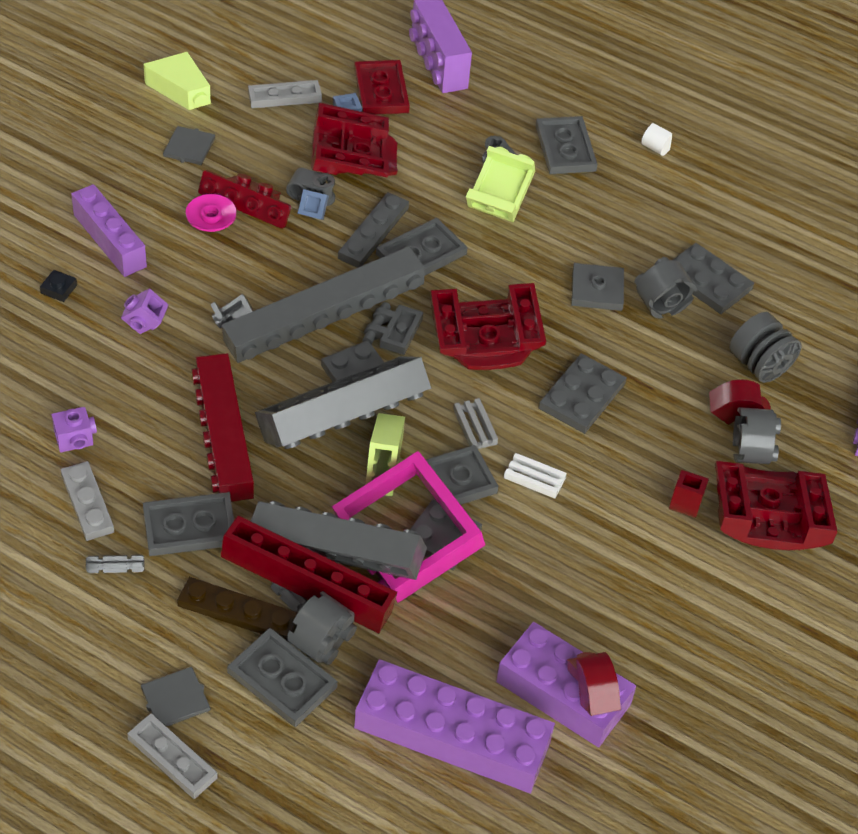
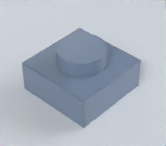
(347, 101)
(313, 204)

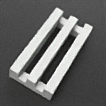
(536, 472)

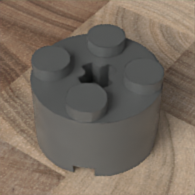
(665, 288)
(755, 436)
(322, 628)

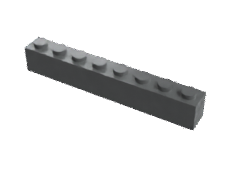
(323, 304)

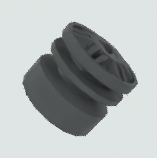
(765, 347)

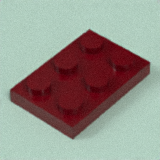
(381, 87)

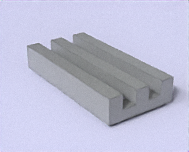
(469, 408)

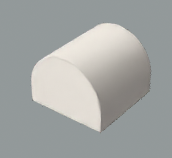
(657, 139)

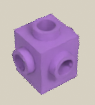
(144, 311)
(73, 429)

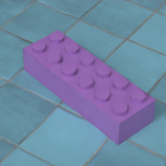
(454, 725)

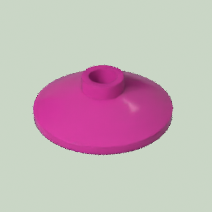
(211, 212)

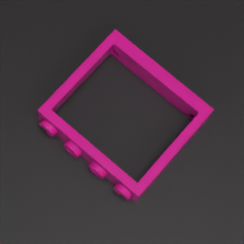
(442, 560)

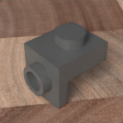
(231, 311)

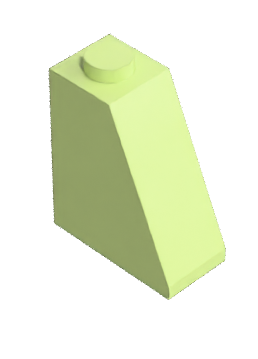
(178, 80)
(385, 445)

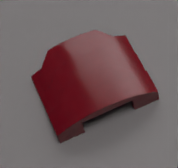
(352, 143)
(489, 331)
(774, 507)

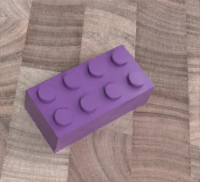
(440, 45)
(540, 675)

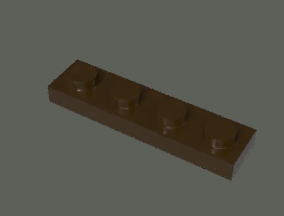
(236, 608)

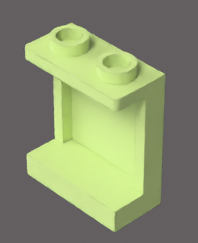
(501, 183)

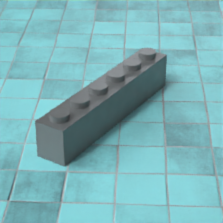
(344, 540)

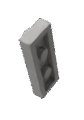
(284, 94)
(87, 501)
(172, 756)

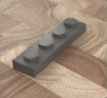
(373, 230)

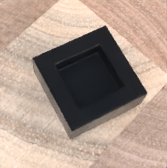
(58, 285)

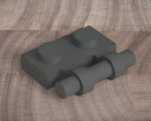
(400, 330)

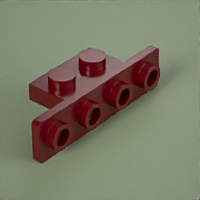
(248, 196)

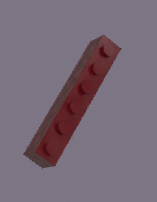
(224, 427)
(306, 572)

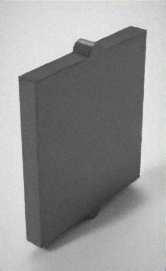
(189, 145)
(175, 697)

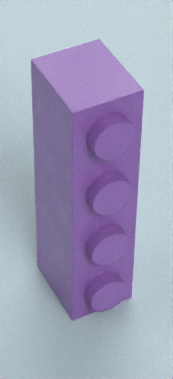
(109, 230)

